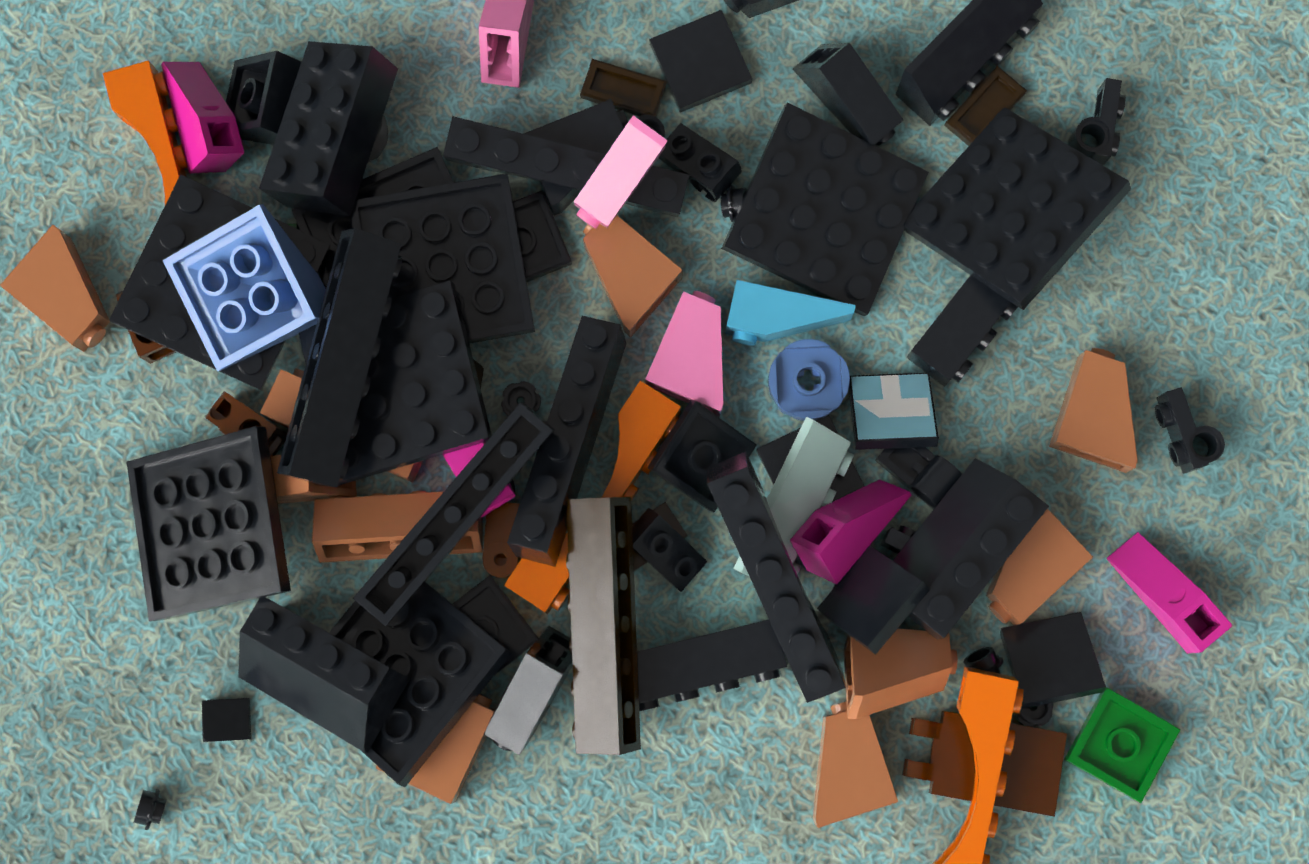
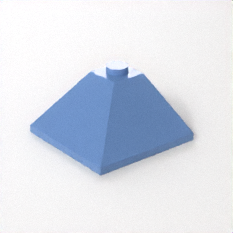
(246, 287)

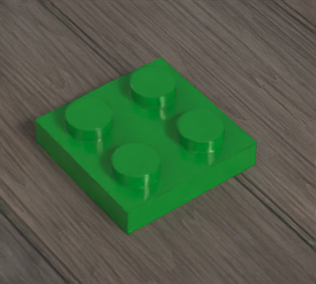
(1122, 744)

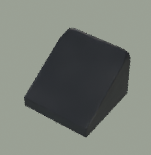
(226, 719)

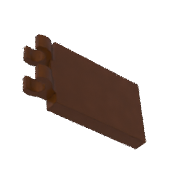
(1031, 768)

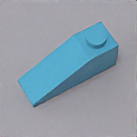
(775, 313)

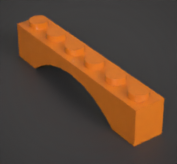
(140, 101)
(643, 425)
(987, 709)

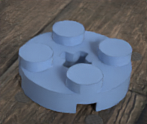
(825, 363)

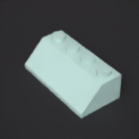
(805, 481)

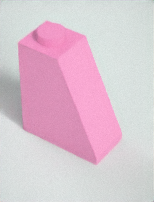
(504, 40)
(619, 173)
(691, 354)

